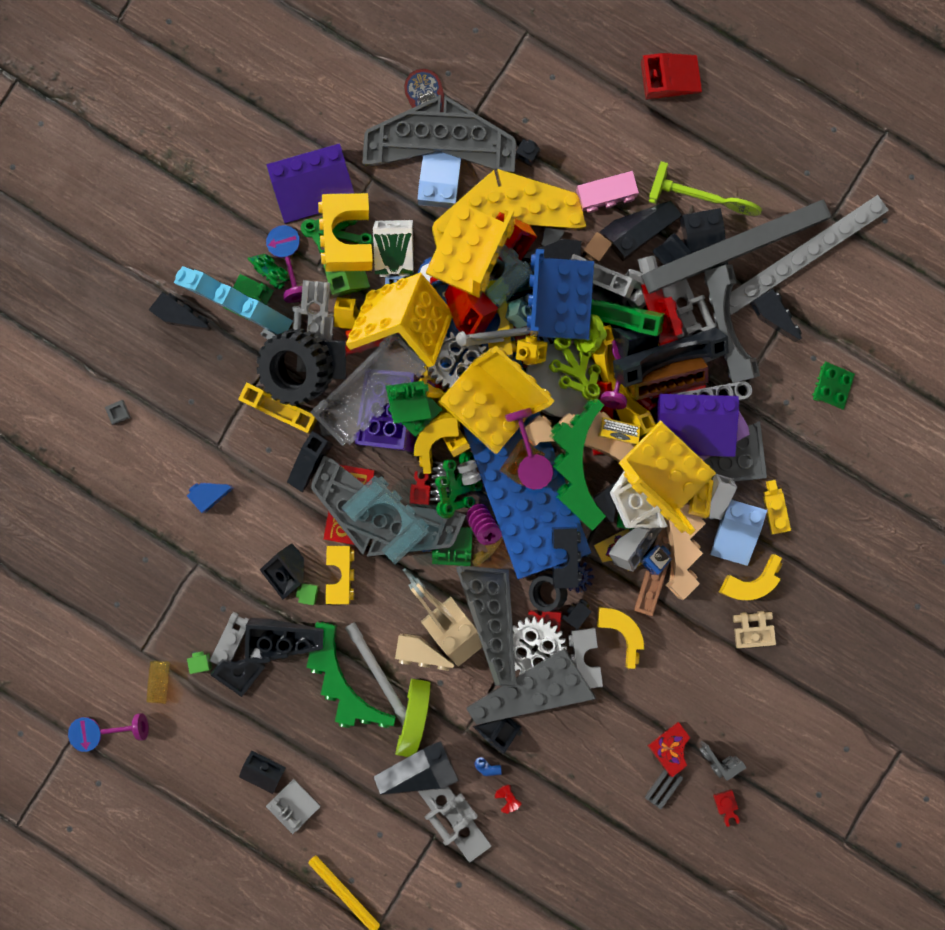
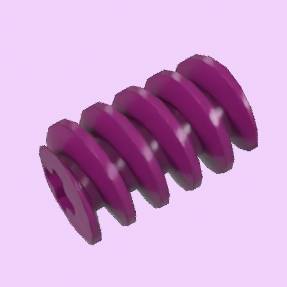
(483, 524)

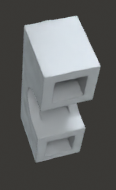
(582, 641)

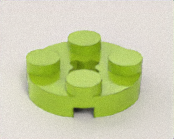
(596, 336)

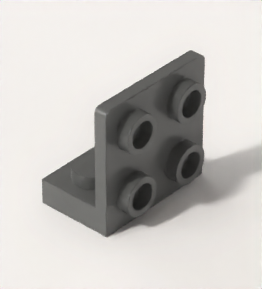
(730, 767)

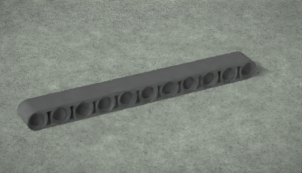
(736, 246)

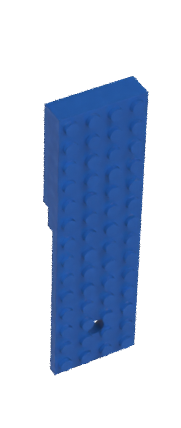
(521, 512)

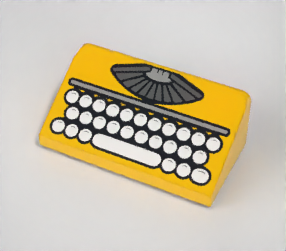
(619, 431)

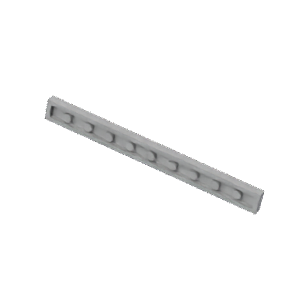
(806, 253)

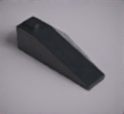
(637, 229)
(278, 639)
(419, 772)

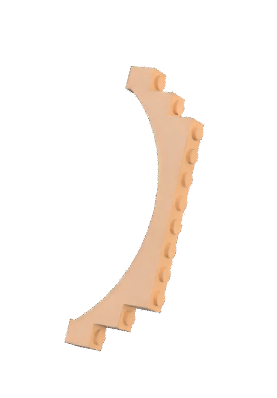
(682, 549)

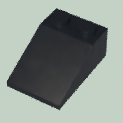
(703, 230)

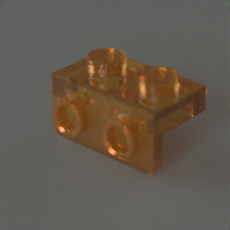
(511, 465)

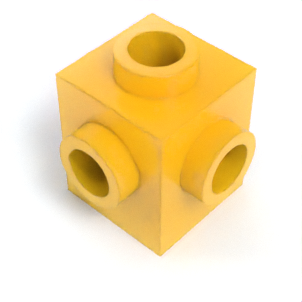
(531, 350)

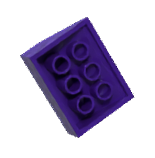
(304, 179)
(702, 421)
(385, 434)

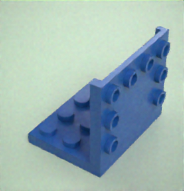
(560, 297)

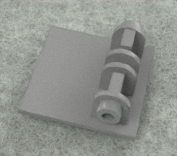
(293, 806)

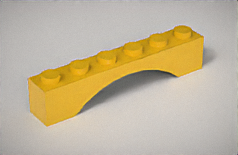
(634, 412)

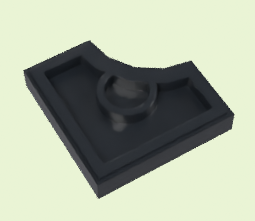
(237, 675)

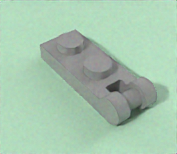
(230, 639)

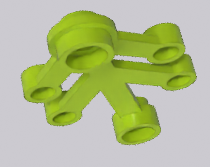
(589, 389)

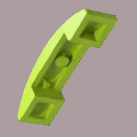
(415, 718)

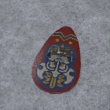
(423, 86)

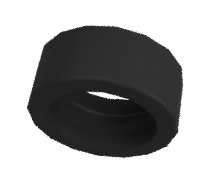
(535, 595)

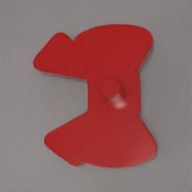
(512, 803)

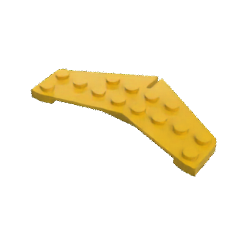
(531, 200)

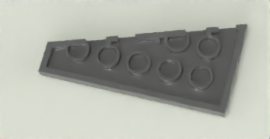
(748, 460)
(490, 606)
(542, 687)

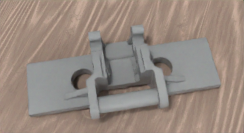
(318, 322)
(689, 323)
(460, 816)

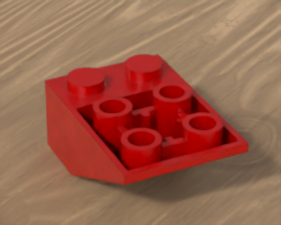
(670, 75)
(468, 311)

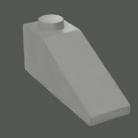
(632, 547)

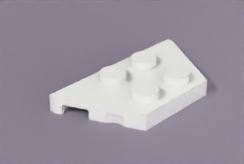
(634, 508)

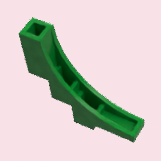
(570, 466)
(336, 686)

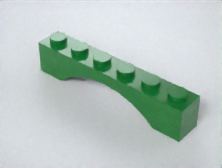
(629, 317)

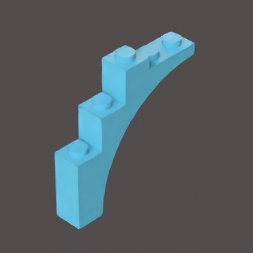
(233, 300)

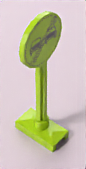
(735, 204)

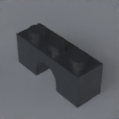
(567, 574)

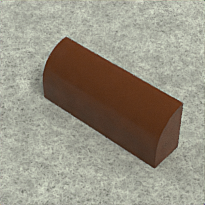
(671, 378)

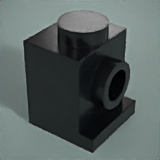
(527, 152)
(577, 613)

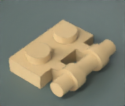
(754, 636)

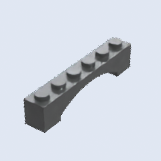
(720, 284)

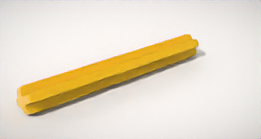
(343, 893)

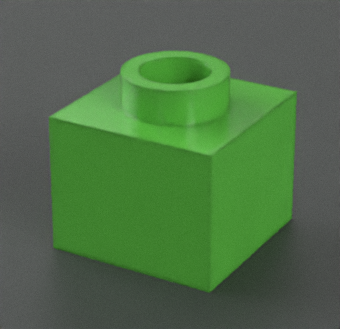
(307, 593)
(199, 662)

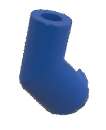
(486, 769)

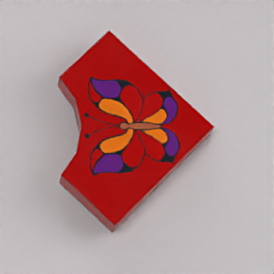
(669, 749)

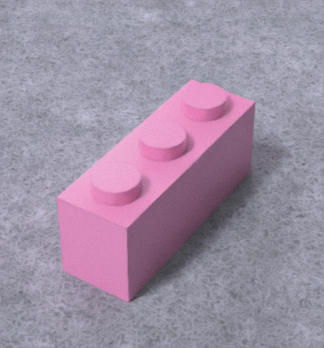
(607, 192)

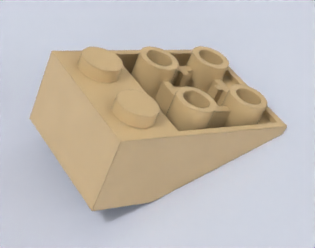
(418, 650)

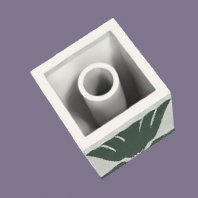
(393, 247)

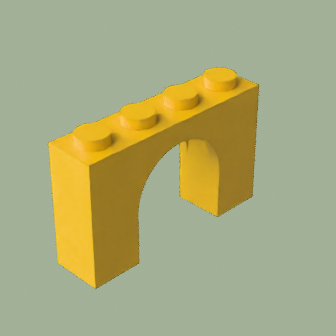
(338, 255)

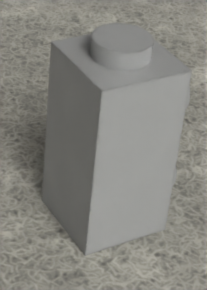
(722, 494)

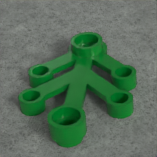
(315, 231)
(447, 505)

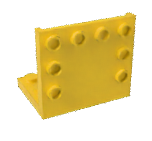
(470, 248)
(407, 308)
(488, 392)
(666, 473)

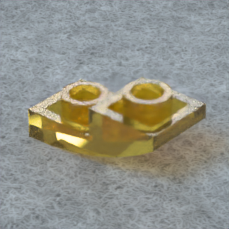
(480, 557)
(158, 682)

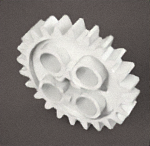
(543, 633)

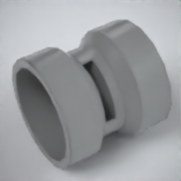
(469, 472)

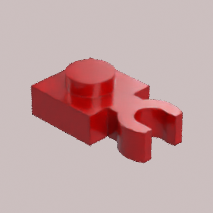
(420, 492)
(554, 616)
(726, 805)

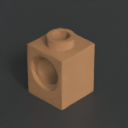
(596, 248)

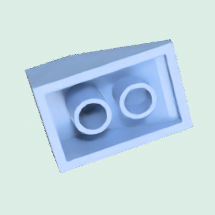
(439, 180)
(738, 532)

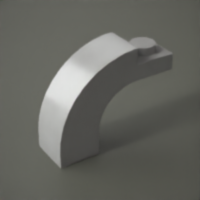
(610, 279)

